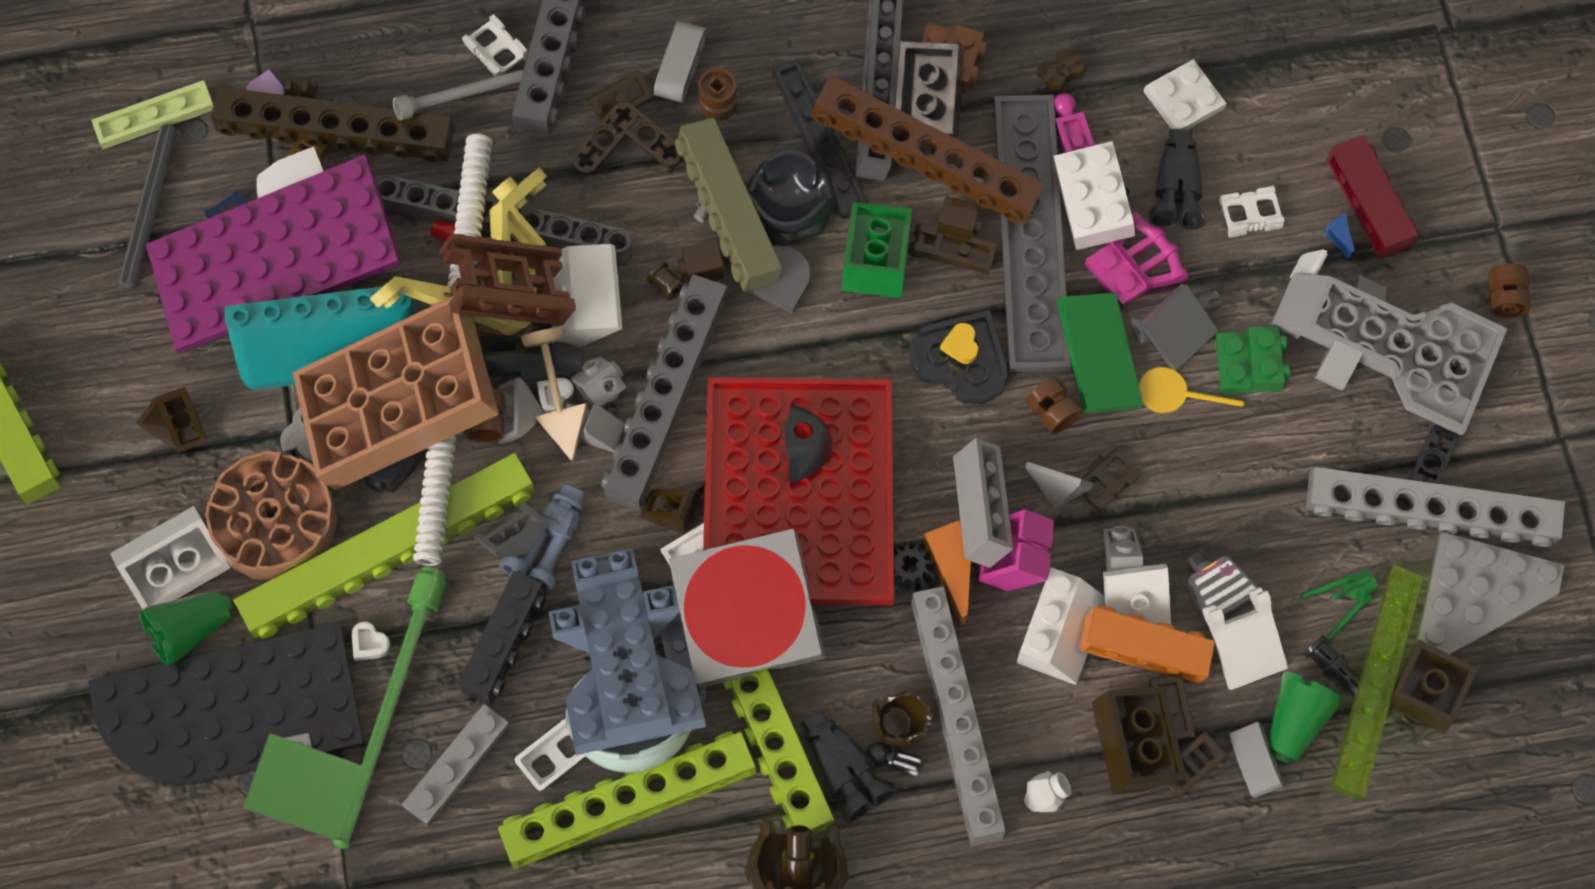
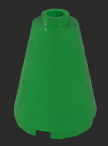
(184, 623)
(1299, 716)

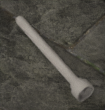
(407, 106)

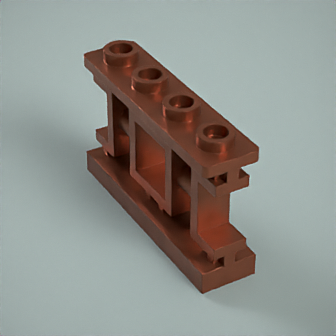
(506, 300)

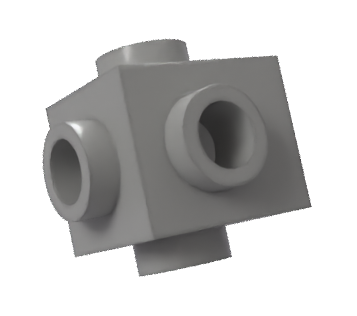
(599, 381)

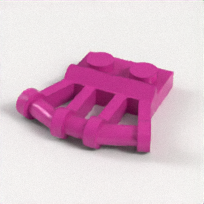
(1122, 275)

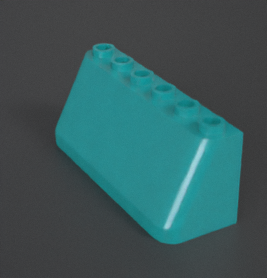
(290, 333)

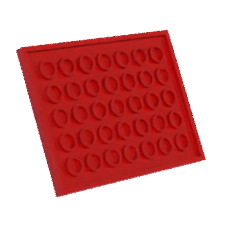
(838, 511)

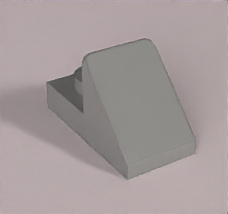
(600, 428)

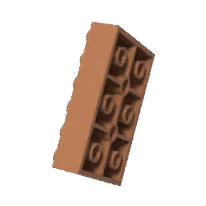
(394, 394)

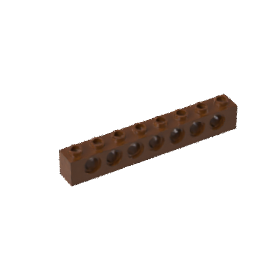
(921, 136)

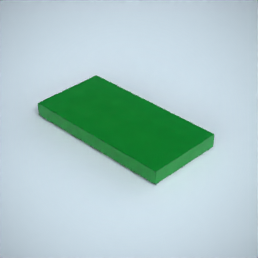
(1099, 353)

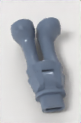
(563, 519)

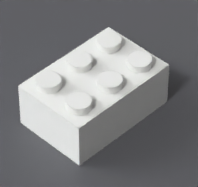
(1094, 195)

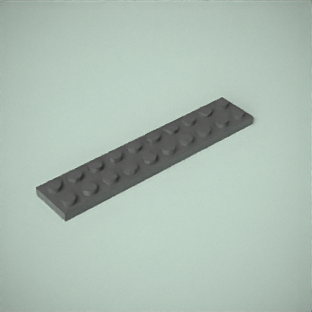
(1033, 250)

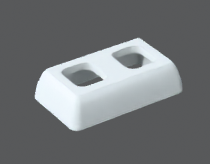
(547, 746)

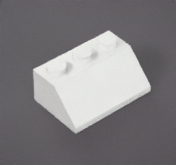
(592, 281)
(170, 560)
(1057, 627)

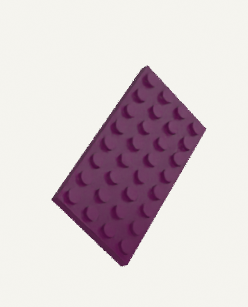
(273, 248)

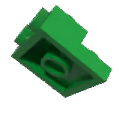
(1251, 360)

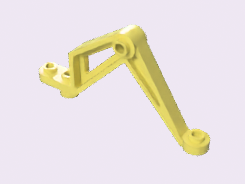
(504, 221)

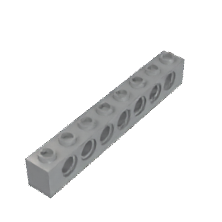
(1546, 513)
(957, 717)

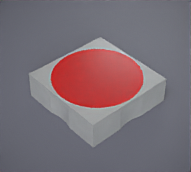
(746, 608)

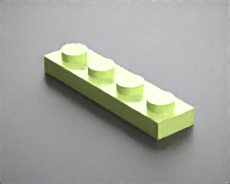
(152, 114)

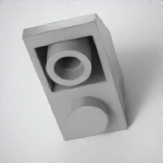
(1122, 549)

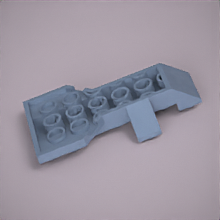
(629, 689)

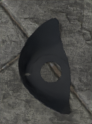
(808, 454)

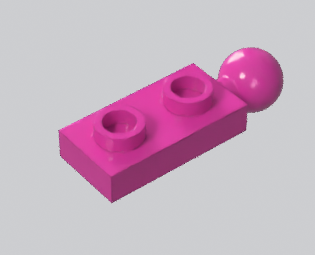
(1071, 127)

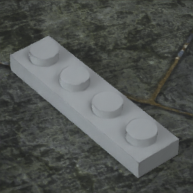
(455, 764)

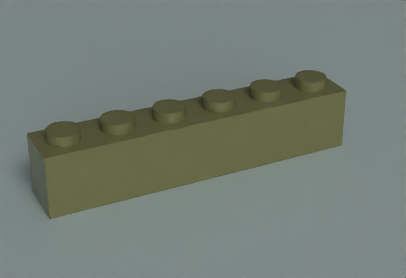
(728, 205)

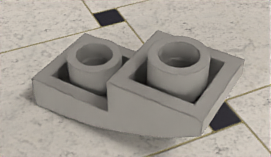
(1255, 760)

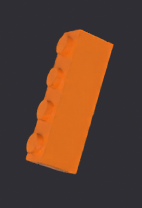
(1146, 644)

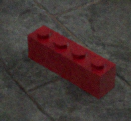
(1372, 197)

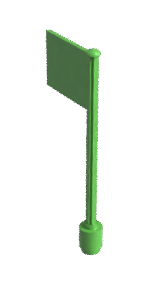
(320, 788)

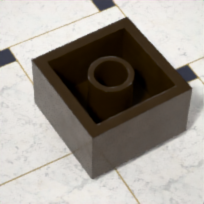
(1432, 686)

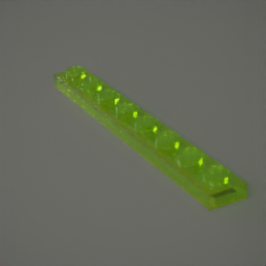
(1376, 683)

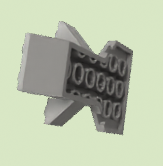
(1363, 329)

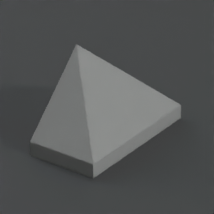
(519, 410)
(1057, 486)

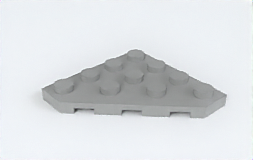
(1480, 590)

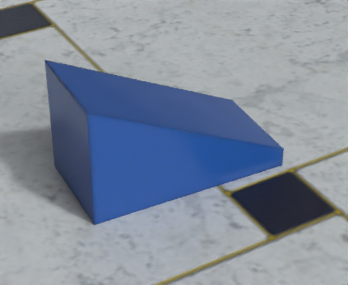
(1340, 235)

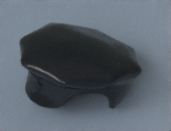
(792, 196)

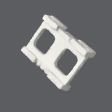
(503, 41)
(1254, 219)

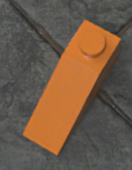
(951, 566)

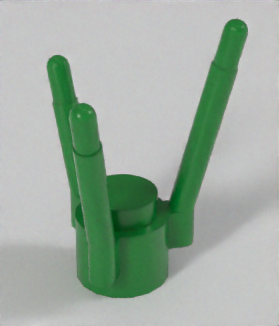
(1356, 586)

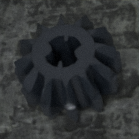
(922, 564)

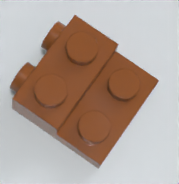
(969, 39)

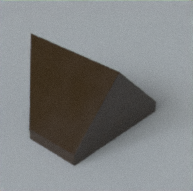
(174, 420)
(673, 506)

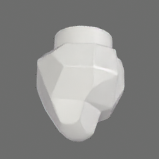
(1047, 792)

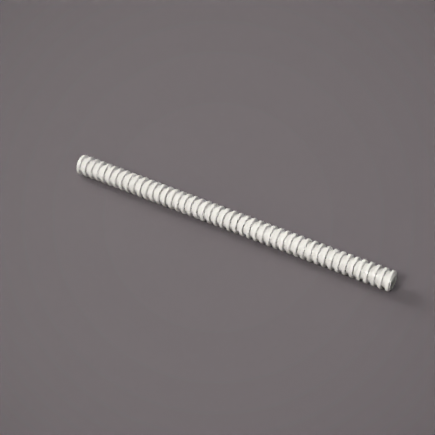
(440, 455)

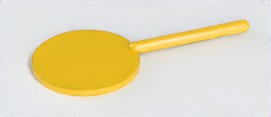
(1166, 391)

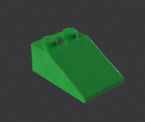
(876, 249)

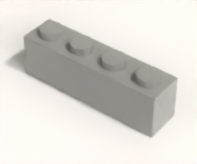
(982, 503)

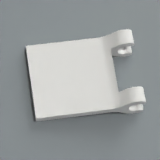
(1247, 643)

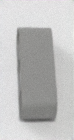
(680, 61)

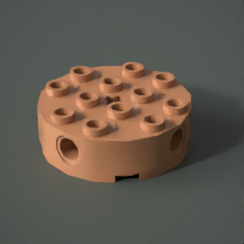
(267, 486)

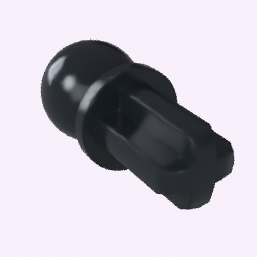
(896, 760)

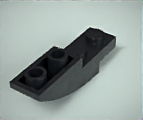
(508, 355)

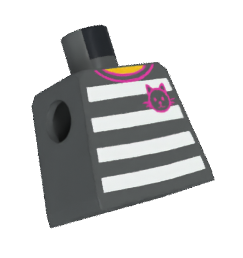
(1218, 585)

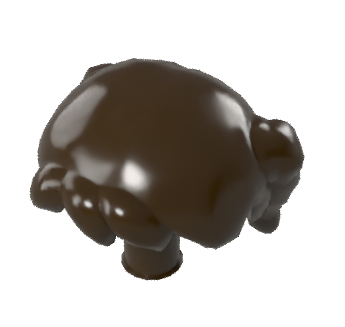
(796, 859)

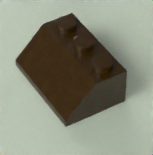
(1138, 739)

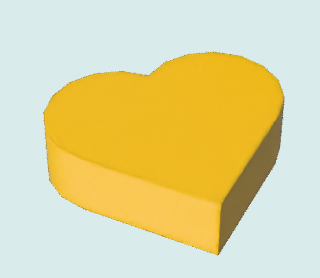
(961, 343)

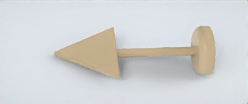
(562, 424)

